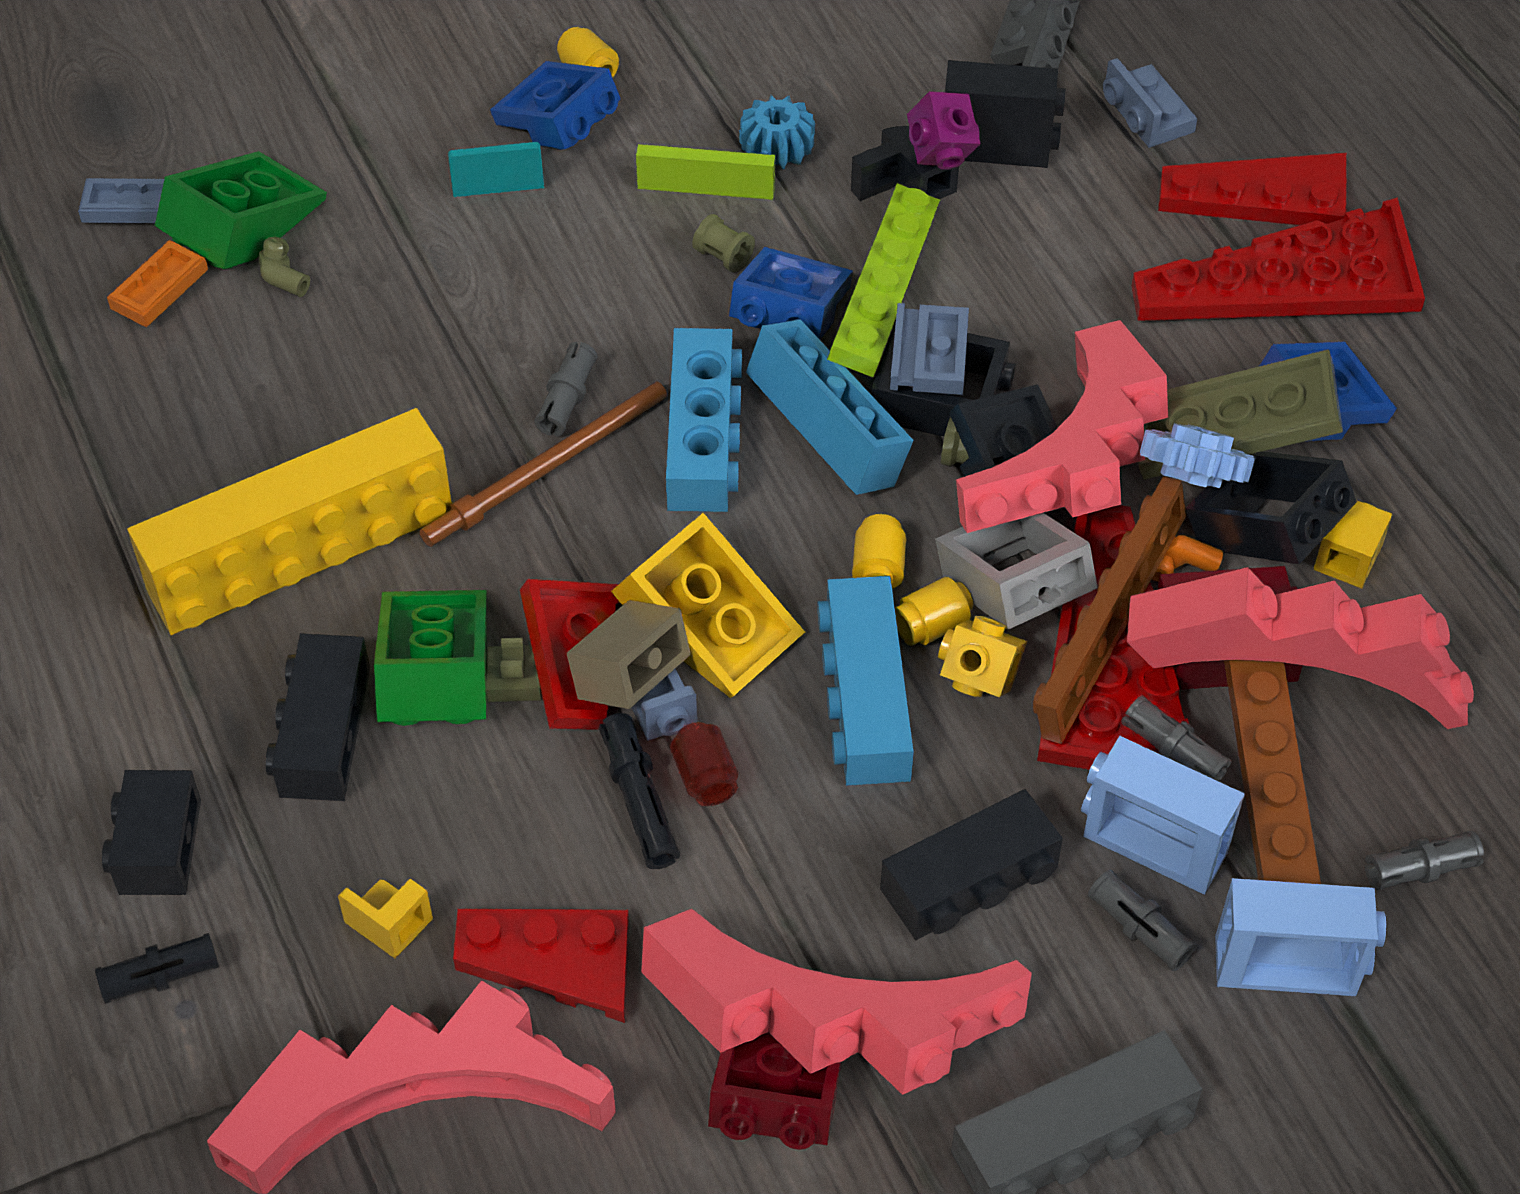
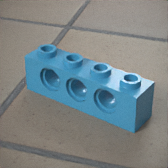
(701, 420)

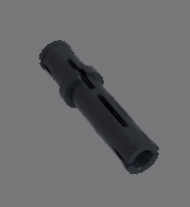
(632, 771)

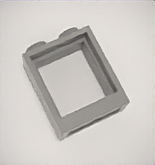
(1011, 595)

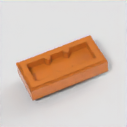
(157, 283)

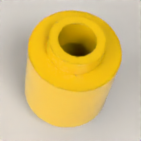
(585, 48)
(880, 549)
(932, 611)

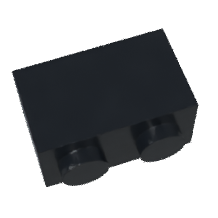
(152, 832)

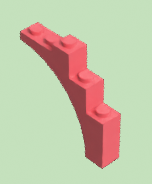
(1083, 456)
(1315, 626)
(823, 1017)
(402, 1061)

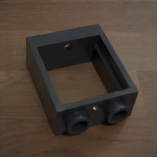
(930, 411)
(1313, 484)

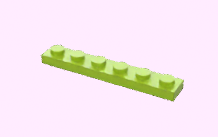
(883, 280)

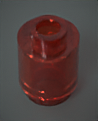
(705, 763)

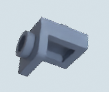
(666, 707)

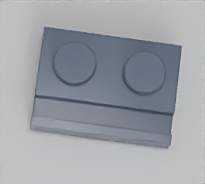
(930, 349)

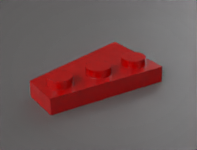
(557, 620)

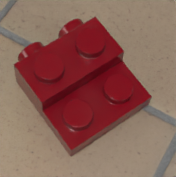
(772, 1095)

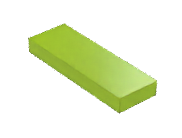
(705, 171)

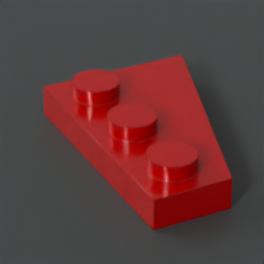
(555, 951)

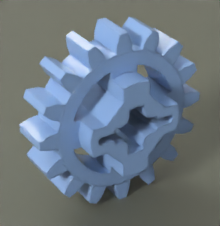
(1197, 455)

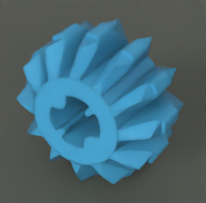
(778, 130)

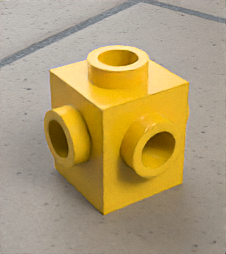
(998, 653)

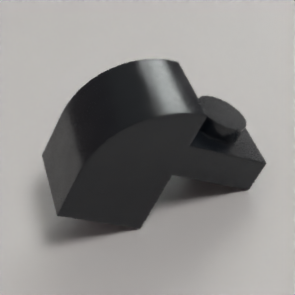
(895, 163)

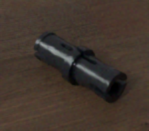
(116, 980)

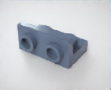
(1147, 103)

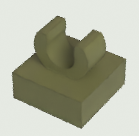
(512, 672)

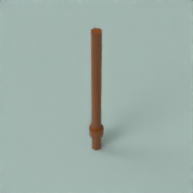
(470, 510)

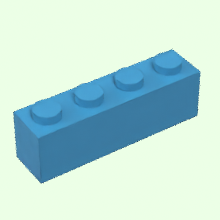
(829, 407)
(867, 680)

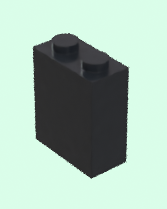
(1011, 109)

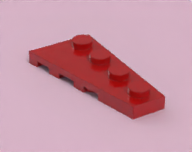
(1263, 190)

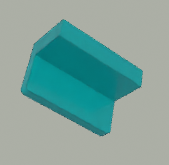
(496, 169)

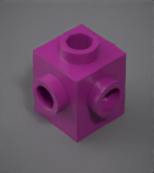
(943, 129)

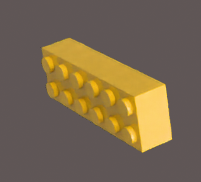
(292, 521)

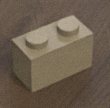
(628, 654)

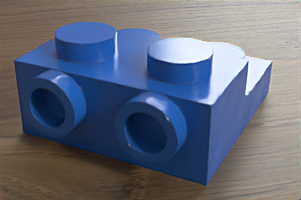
(559, 103)
(788, 288)
(1358, 393)

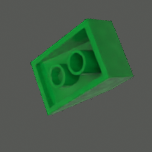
(234, 206)
(431, 657)

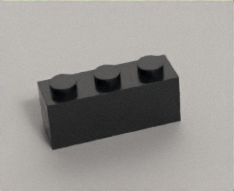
(319, 717)
(971, 865)

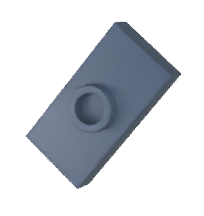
(120, 200)

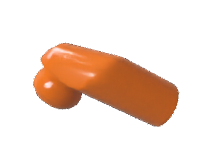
(1189, 551)

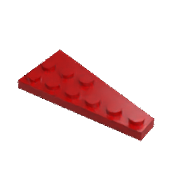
(1298, 271)
(1125, 672)

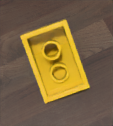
(726, 609)

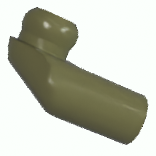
(276, 268)

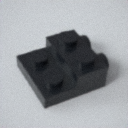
(1001, 426)

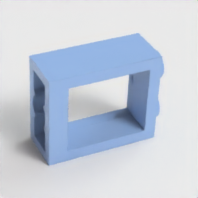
(1170, 792)
(1297, 937)

